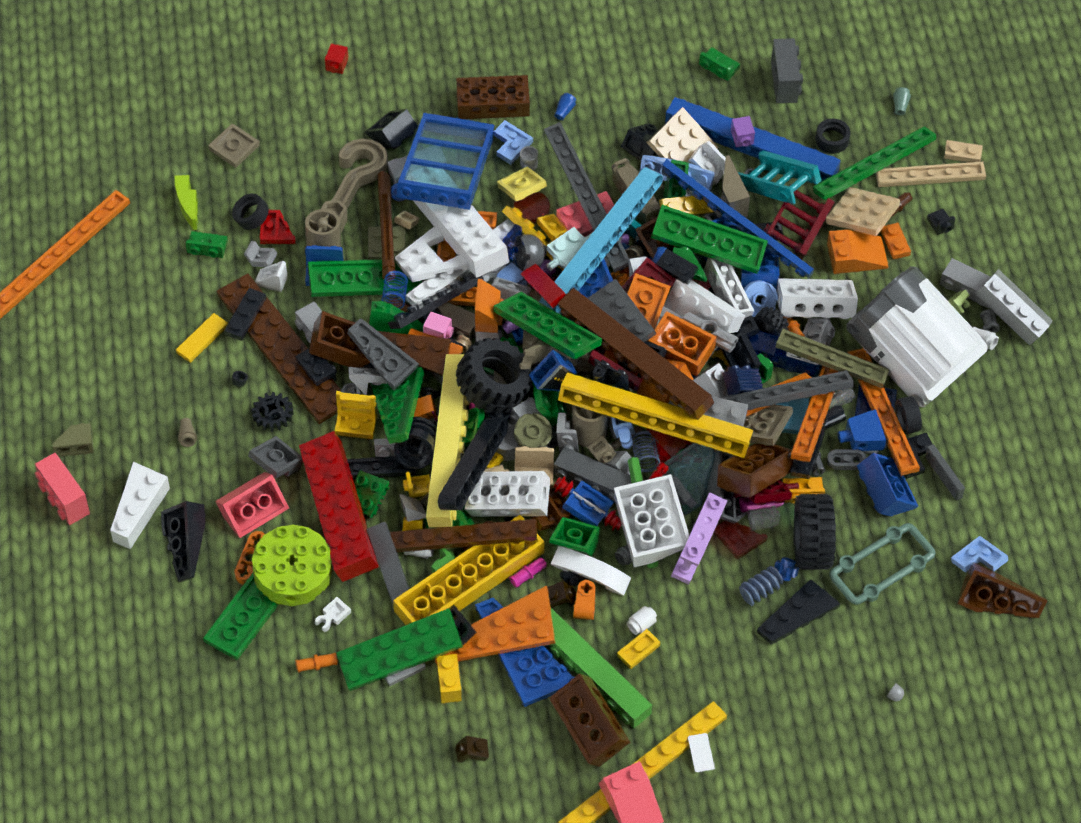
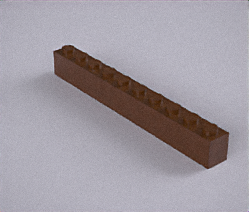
(637, 354)

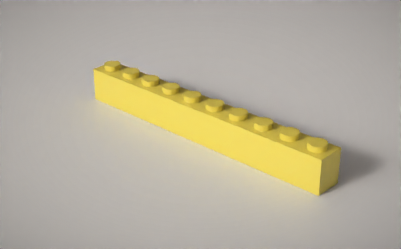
(447, 442)

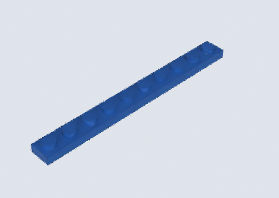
(730, 214)

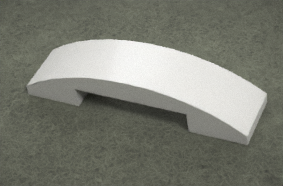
(592, 569)

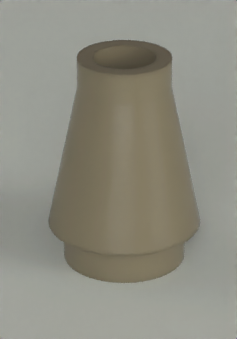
(187, 434)

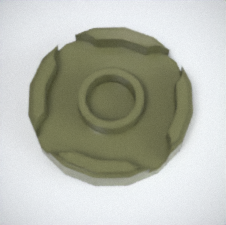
(532, 431)

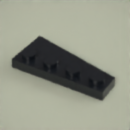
(803, 607)

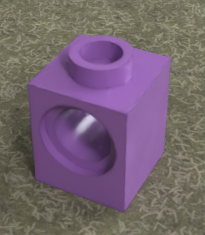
(742, 131)

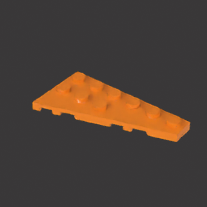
(513, 628)

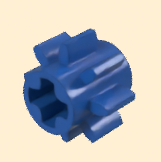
(786, 568)

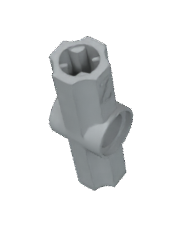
(724, 339)

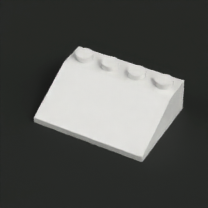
(651, 519)

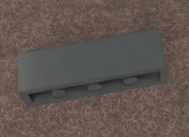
(594, 473)

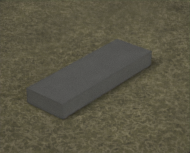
(944, 472)

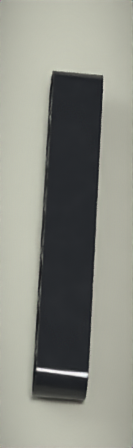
(473, 464)

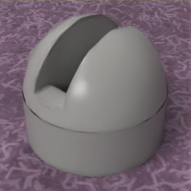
(896, 693)

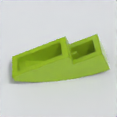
(187, 199)

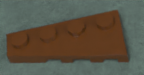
(427, 351)

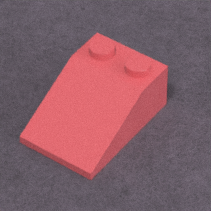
(631, 796)

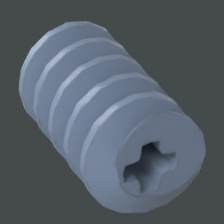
(760, 584)

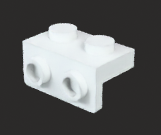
(710, 159)

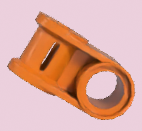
(585, 602)

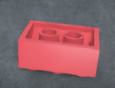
(252, 504)

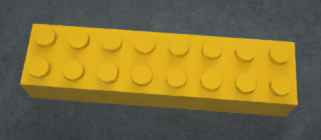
(466, 578)

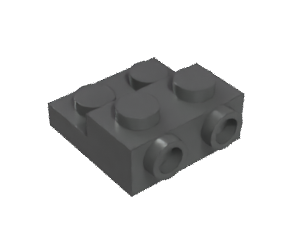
(276, 457)

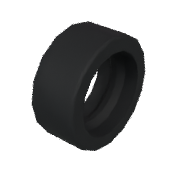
(835, 125)
(256, 218)
(908, 414)

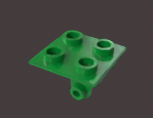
(370, 491)

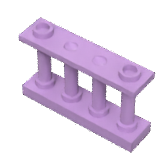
(699, 538)

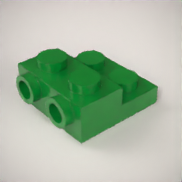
(548, 404)

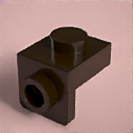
(561, 593)
(472, 748)

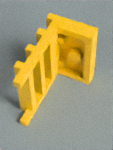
(356, 415)

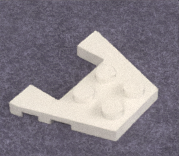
(422, 263)

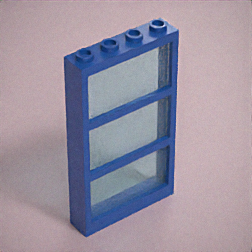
(445, 161)

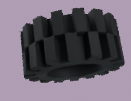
(770, 321)

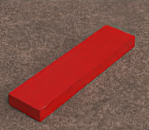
(543, 285)

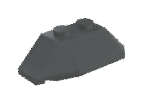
(732, 508)

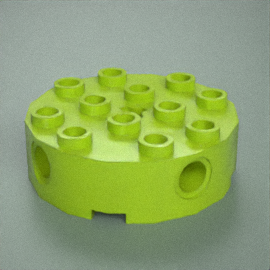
(292, 565)

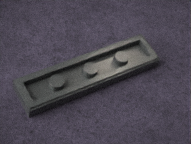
(388, 560)

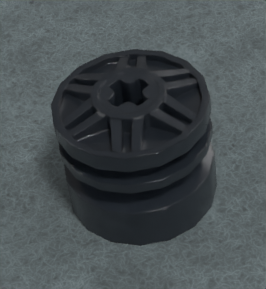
(419, 448)

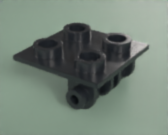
(606, 374)

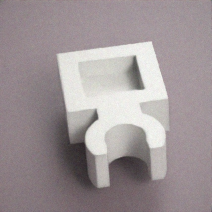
(334, 612)

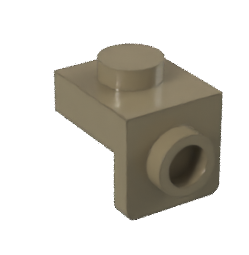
(602, 450)

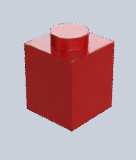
(336, 58)

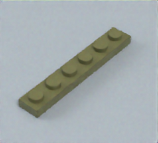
(832, 358)

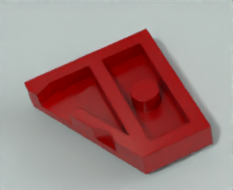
(276, 230)

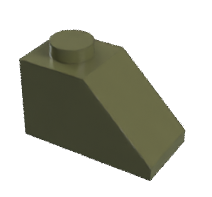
(75, 441)

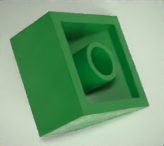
(576, 536)

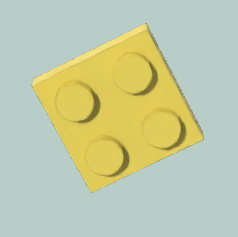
(521, 184)

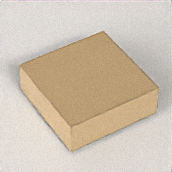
(406, 220)

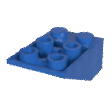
(768, 271)

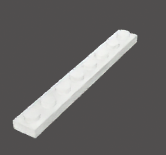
(442, 279)

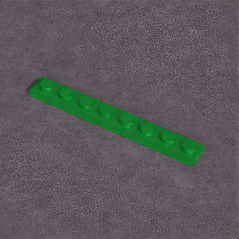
(874, 163)

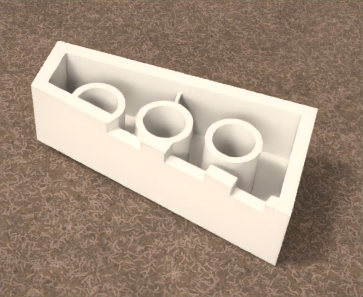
(704, 304)
(138, 503)

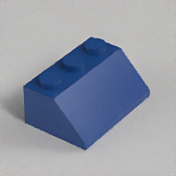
(886, 485)

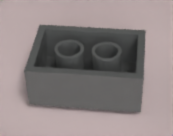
(786, 70)

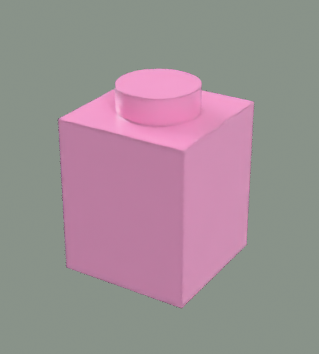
(438, 326)

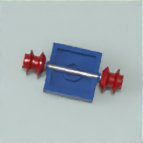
(587, 503)

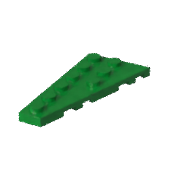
(398, 406)

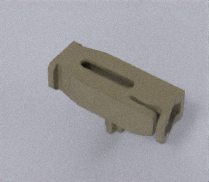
(623, 178)

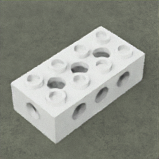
(817, 292)
(515, 503)

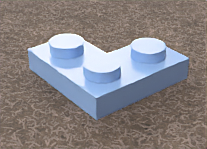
(513, 139)
(979, 551)

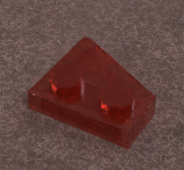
(739, 538)

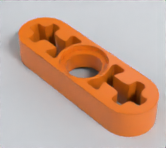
(248, 549)

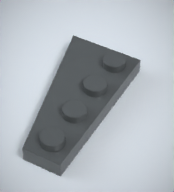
(620, 307)
(384, 355)

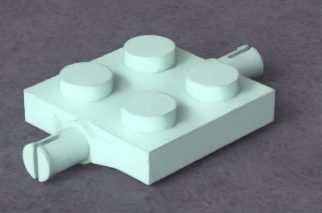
(565, 248)

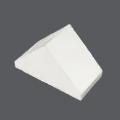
(273, 276)

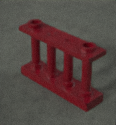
(807, 235)

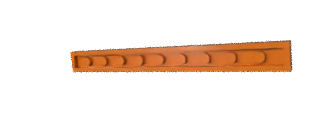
(61, 251)

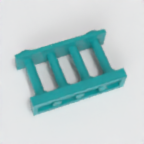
(781, 165)

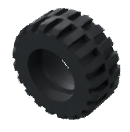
(481, 388)
(814, 532)

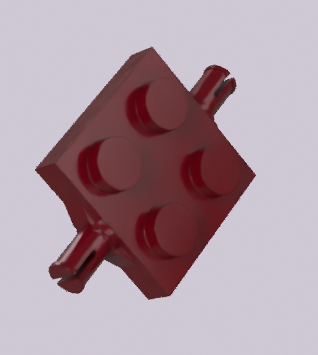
(776, 492)

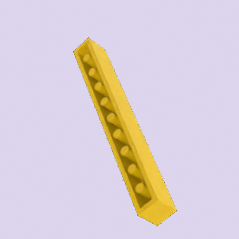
(654, 415)

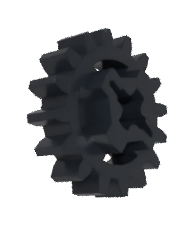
(272, 411)

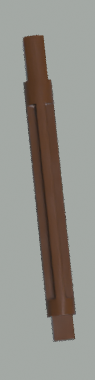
(384, 194)

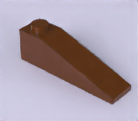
(994, 593)

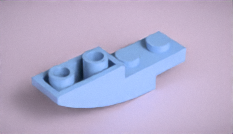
(701, 175)

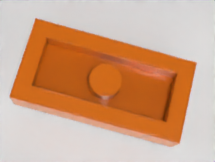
(895, 241)

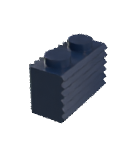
(742, 379)

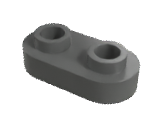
(845, 459)

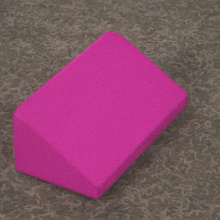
(746, 504)

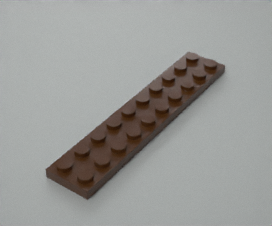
(280, 347)

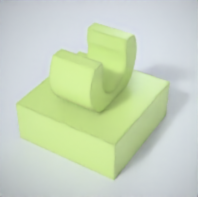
(960, 299)

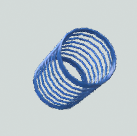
(392, 287)

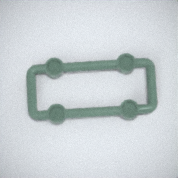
(892, 536)

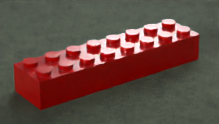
(338, 506)

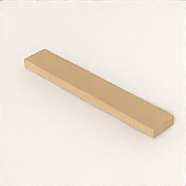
(931, 174)

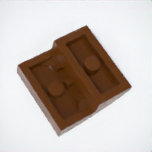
(555, 511)

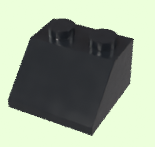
(392, 128)

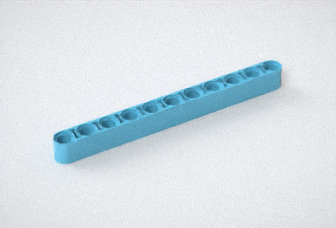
(608, 232)

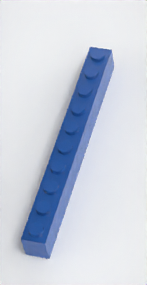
(719, 130)

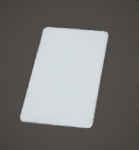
(701, 752)

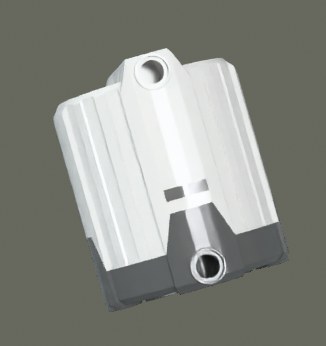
(917, 336)

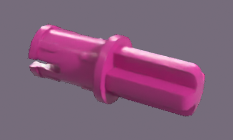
(527, 572)

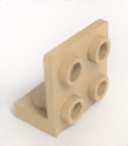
(535, 460)

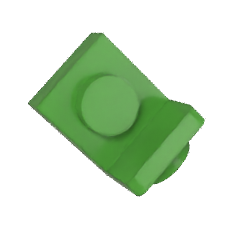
(446, 557)

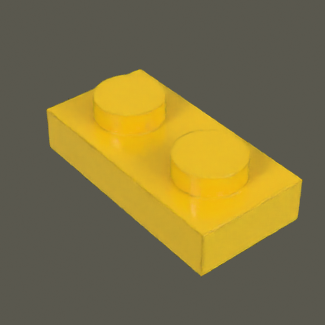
(638, 649)

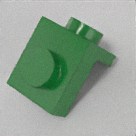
(765, 368)

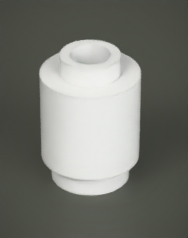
(642, 620)

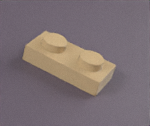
(963, 151)

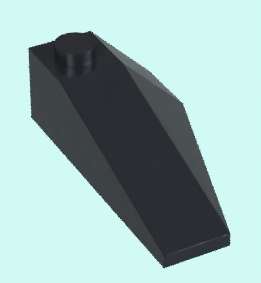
(184, 530)

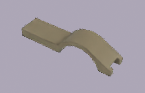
(539, 352)

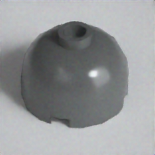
(529, 251)

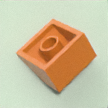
(485, 318)

